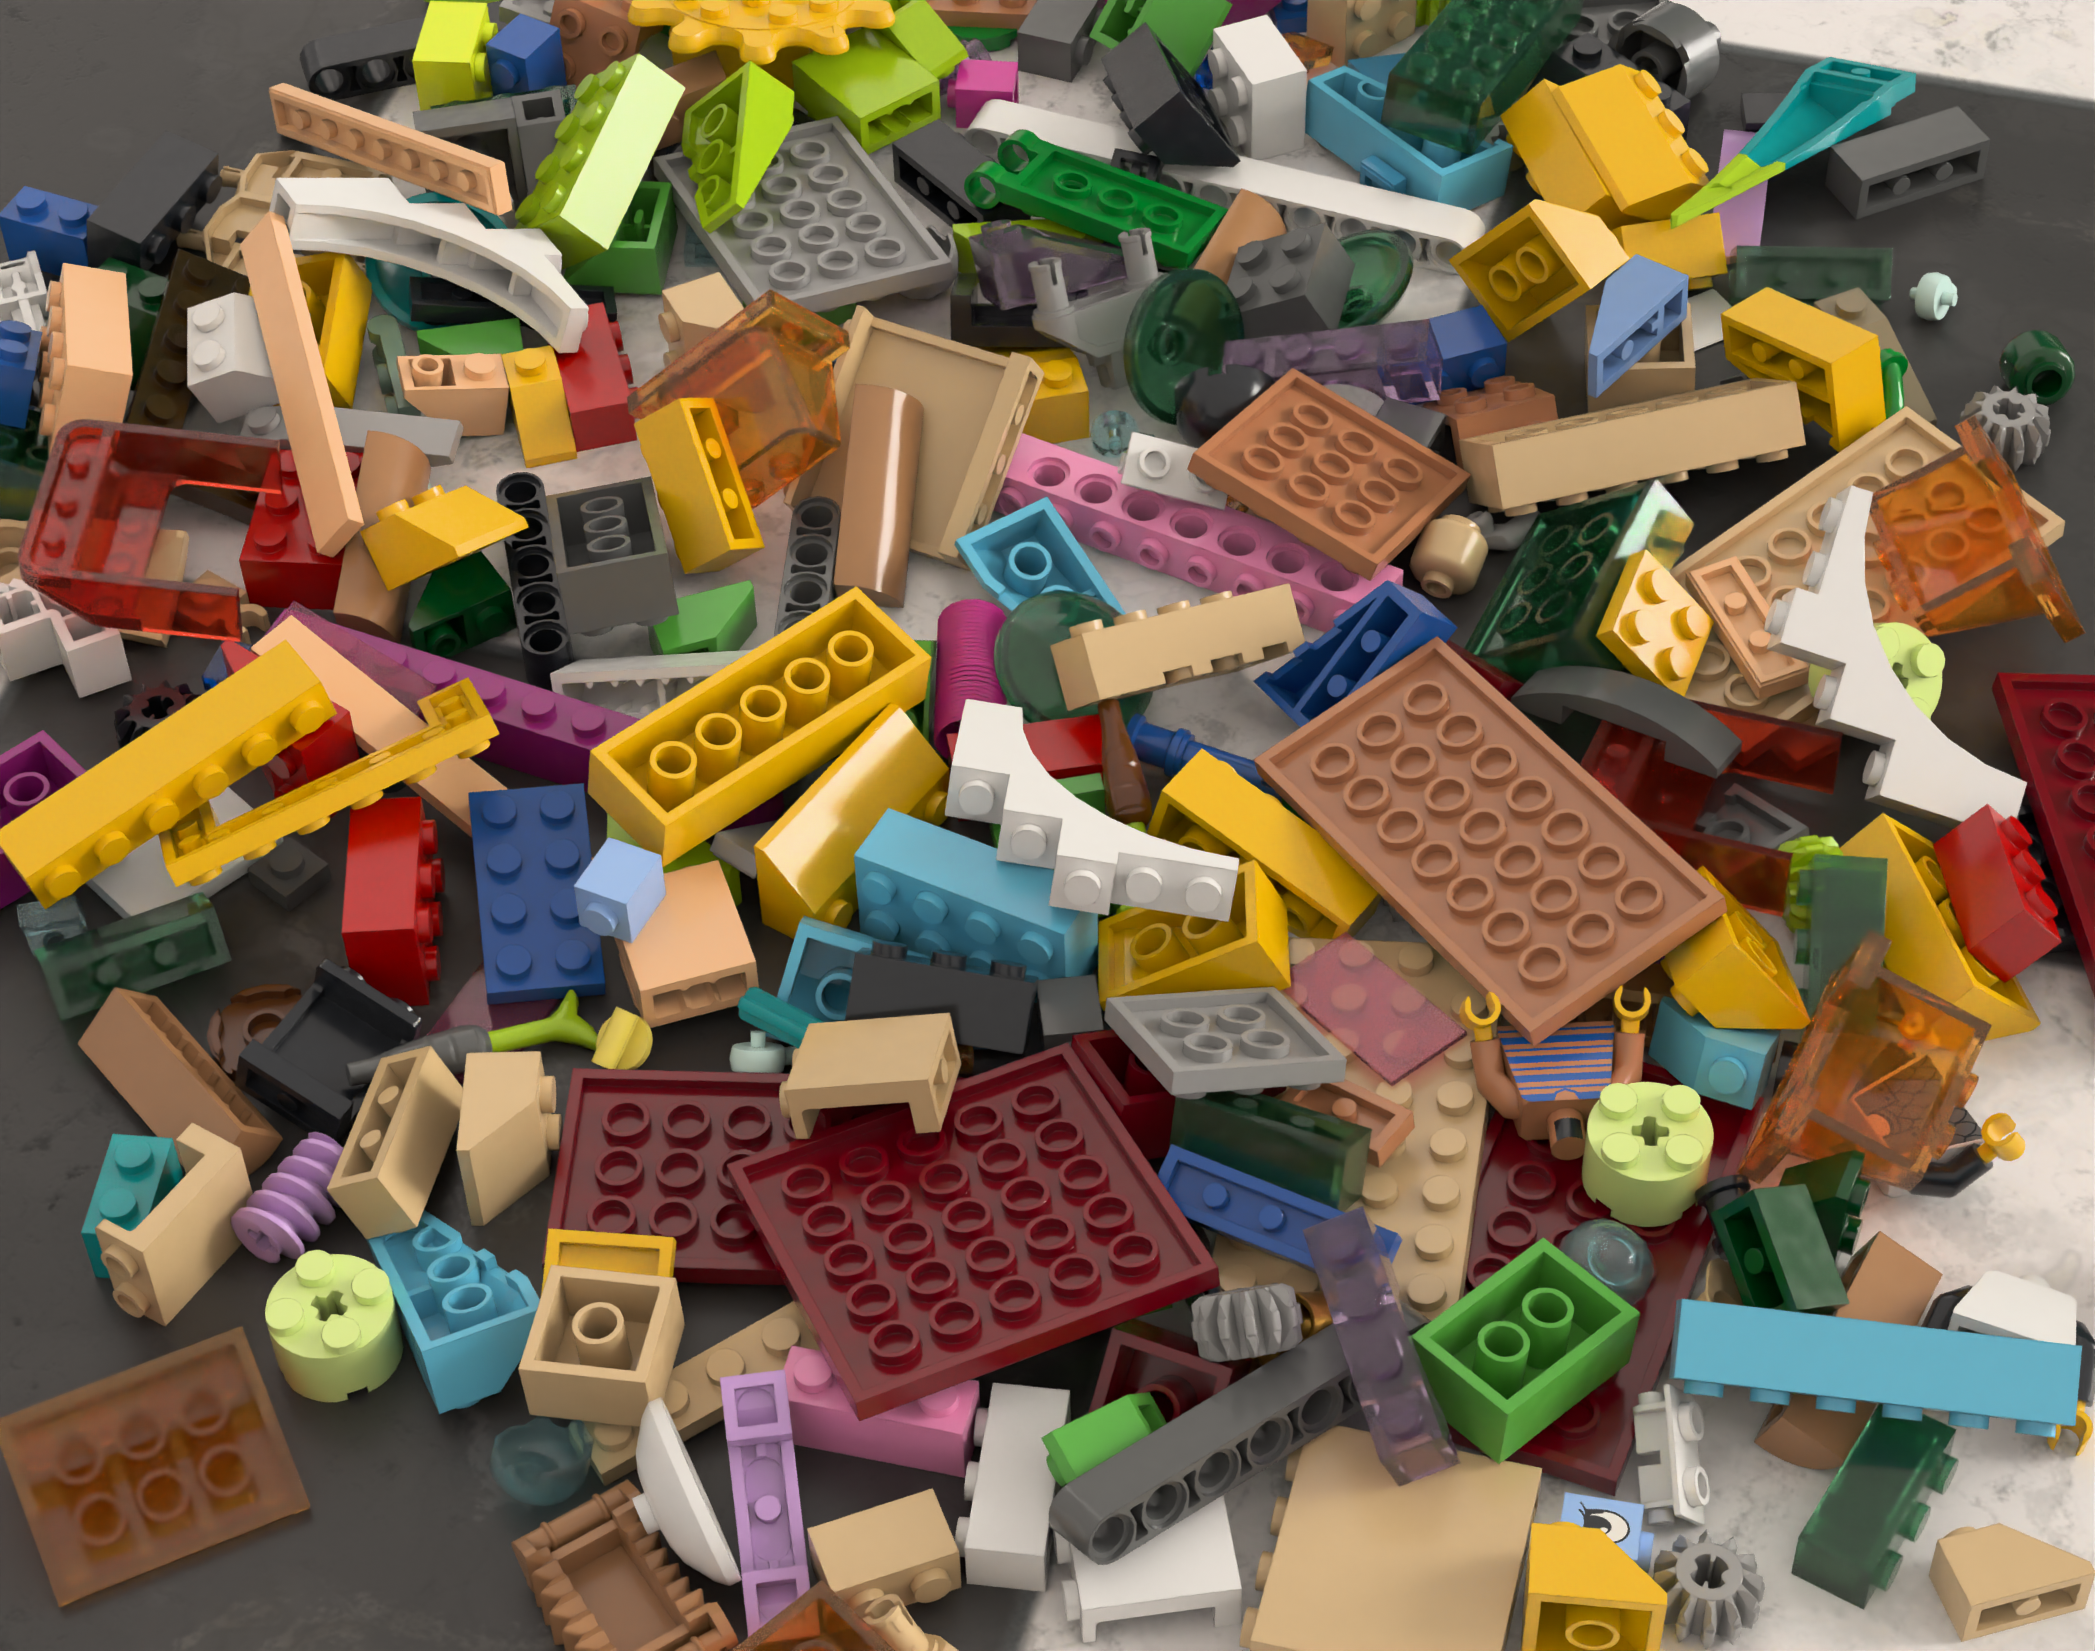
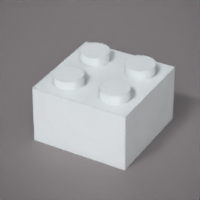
(1258, 88)

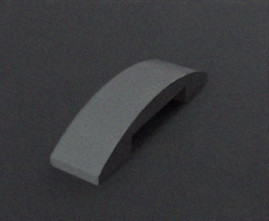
(1691, 733)

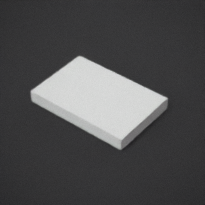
(142, 878)

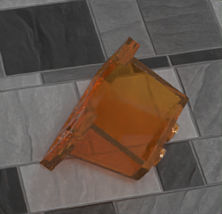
(770, 388)
(1968, 544)
(1872, 1075)

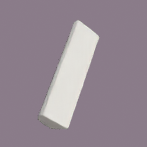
(638, 682)

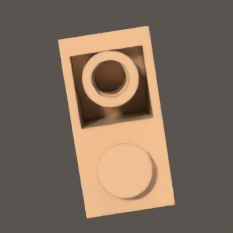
(458, 388)

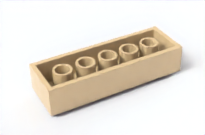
(1633, 444)

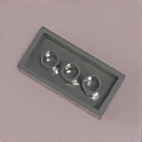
(611, 557)

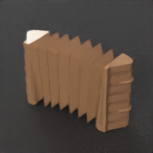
(613, 1584)

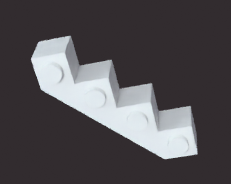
(44, 634)

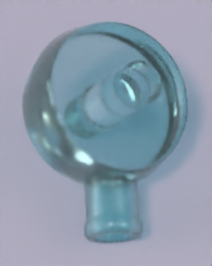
(1112, 433)

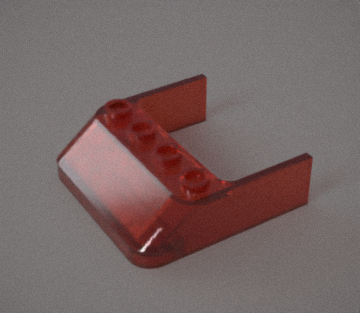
(103, 515)
(1673, 797)

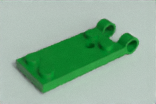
(1095, 198)

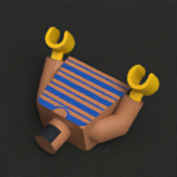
(1560, 1079)

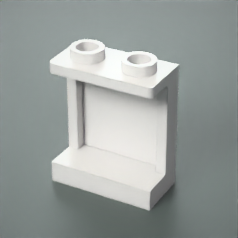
(1173, 1572)

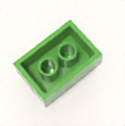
(1524, 1348)

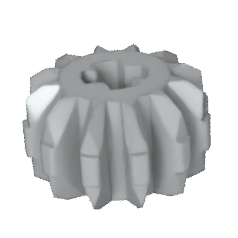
(2013, 423)
(1246, 1322)
(1709, 1588)

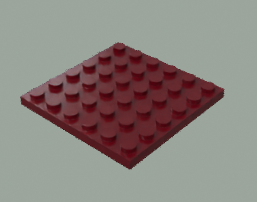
(971, 1240)

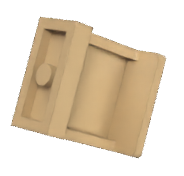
(872, 1065)
(184, 1236)

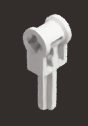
(23, 292)

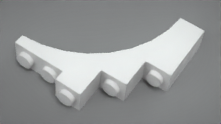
(442, 239)
(1862, 697)
(1048, 827)

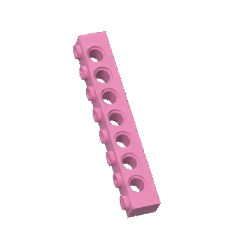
(1180, 537)

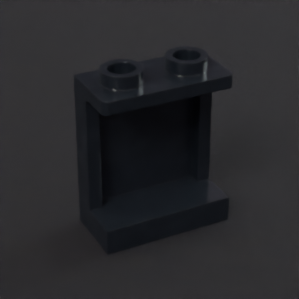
(987, 325)
(304, 1058)

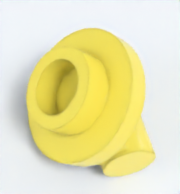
(623, 1041)

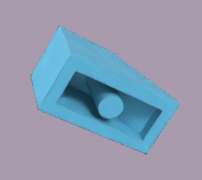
(1713, 1061)

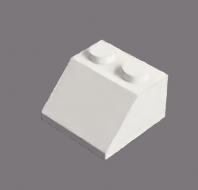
(228, 357)

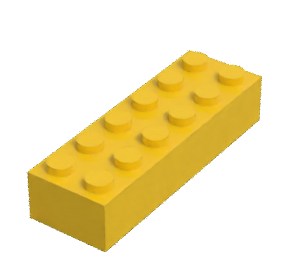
(756, 725)

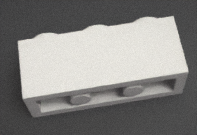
(1011, 1488)

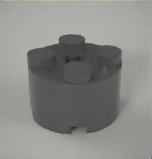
(1672, 46)

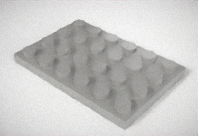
(817, 225)

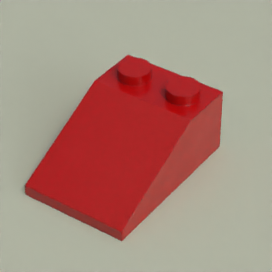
(312, 755)

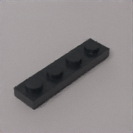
(443, 302)

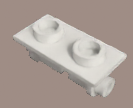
(1162, 469)
(1678, 1485)

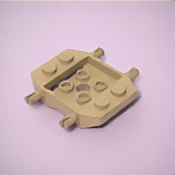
(253, 201)

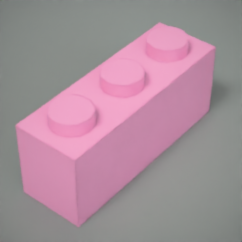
(922, 1434)

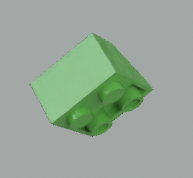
(1180, 24)
(640, 249)

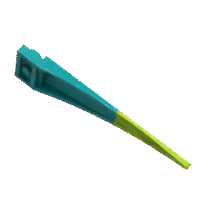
(1819, 111)

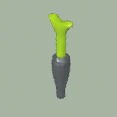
(456, 1042)

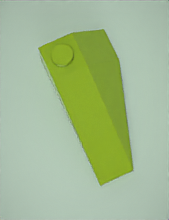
(733, 140)

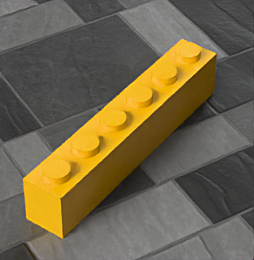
(165, 774)

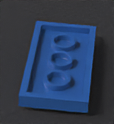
(526, 862)

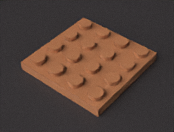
(1329, 473)

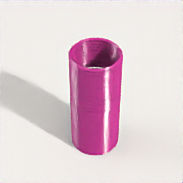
(965, 663)

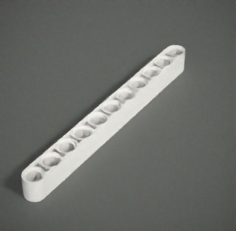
(1300, 197)

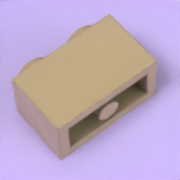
(886, 1551)

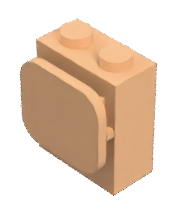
(690, 951)

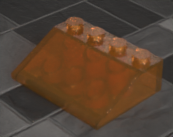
(150, 1465)

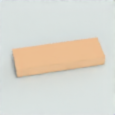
(1739, 622)

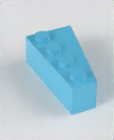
(1346, 119)

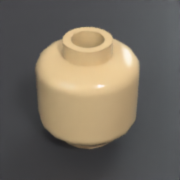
(1449, 556)

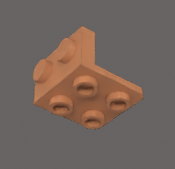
(596, 35)
(1495, 408)

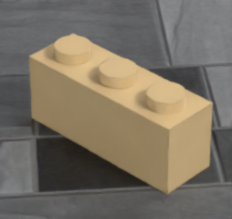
(397, 1143)

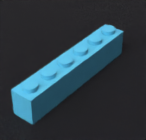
(1875, 1363)

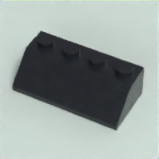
(1165, 104)

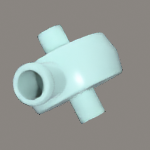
(1933, 296)
(760, 1055)

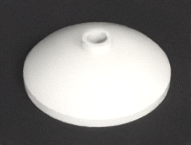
(677, 1500)

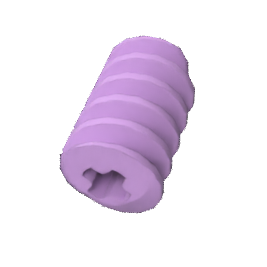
(291, 1202)

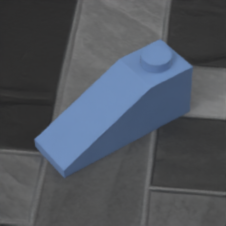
(1635, 313)

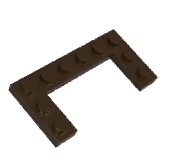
(162, 387)

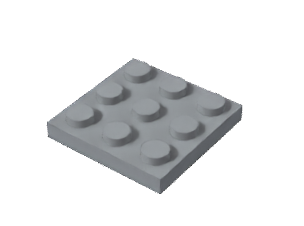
(1225, 1041)

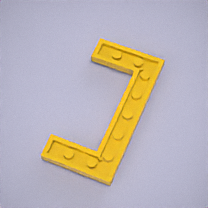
(200, 845)

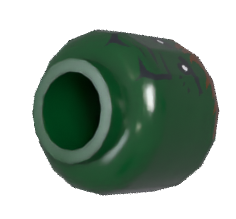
(2038, 366)

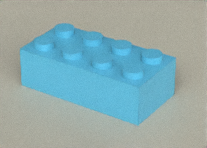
(954, 896)

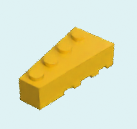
(1226, 815)

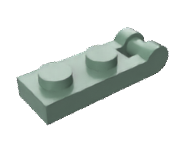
(386, 335)

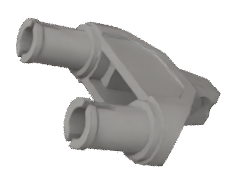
(1098, 321)

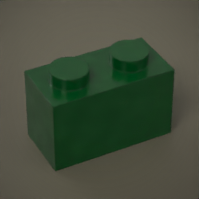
(1780, 1251)

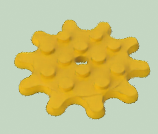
(761, 26)

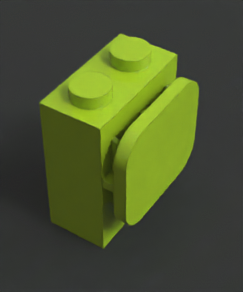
(870, 88)

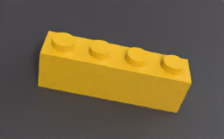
(809, 853)
(1927, 935)

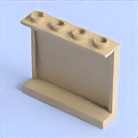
(969, 426)
(1390, 1562)

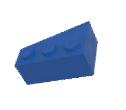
(1360, 647)

